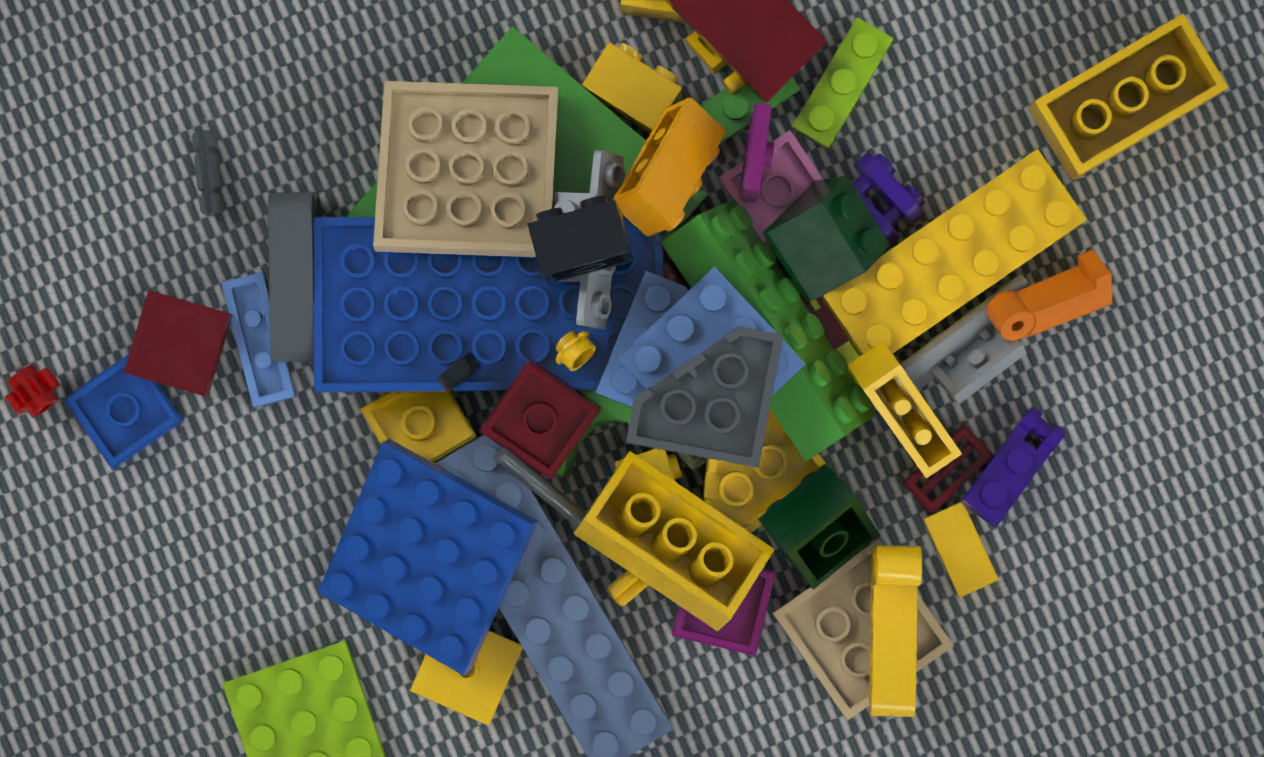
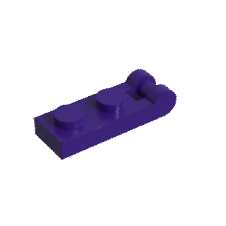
(1012, 468)

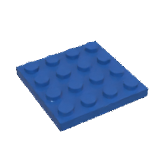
(427, 556)

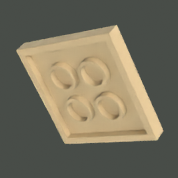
(834, 632)

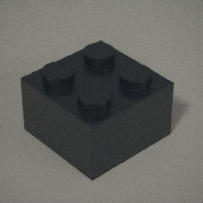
(580, 239)

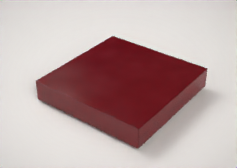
(178, 343)
(540, 418)

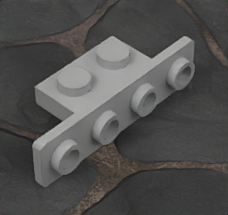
(595, 288)
(966, 352)

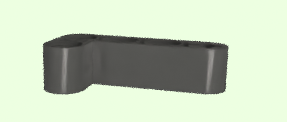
(292, 274)

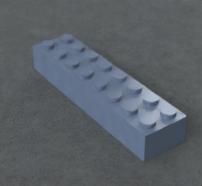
(566, 625)

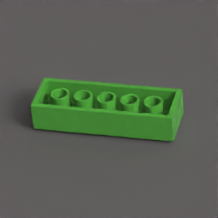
(822, 397)

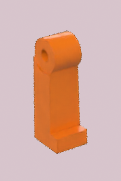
(1052, 299)

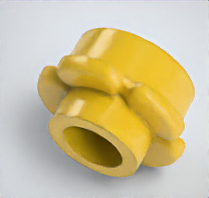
(574, 350)

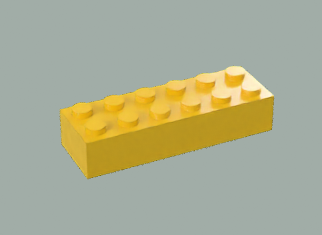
(955, 257)

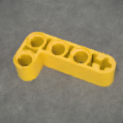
(893, 629)

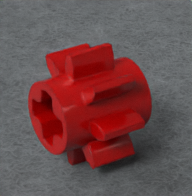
(32, 391)

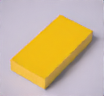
(960, 549)

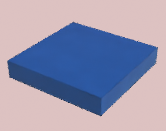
(123, 413)

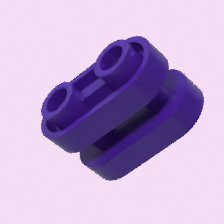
(903, 202)

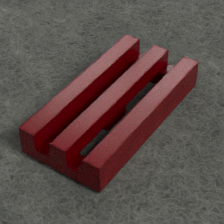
(920, 494)

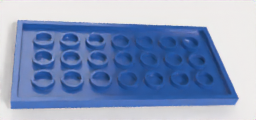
(412, 315)

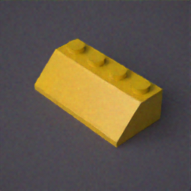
(674, 541)

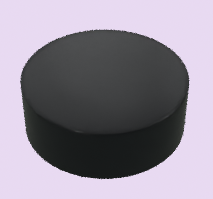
(459, 372)

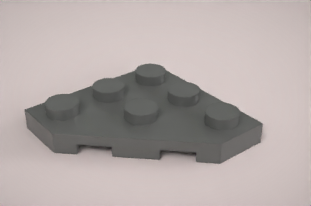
(713, 402)

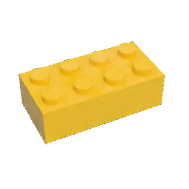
(1127, 97)

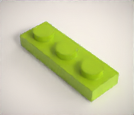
(842, 83)

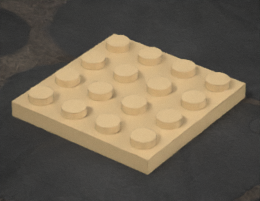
(464, 167)

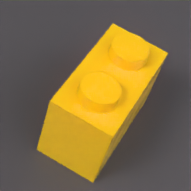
(631, 86)

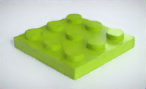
(305, 708)

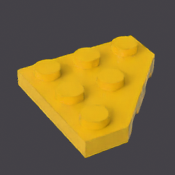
(748, 491)

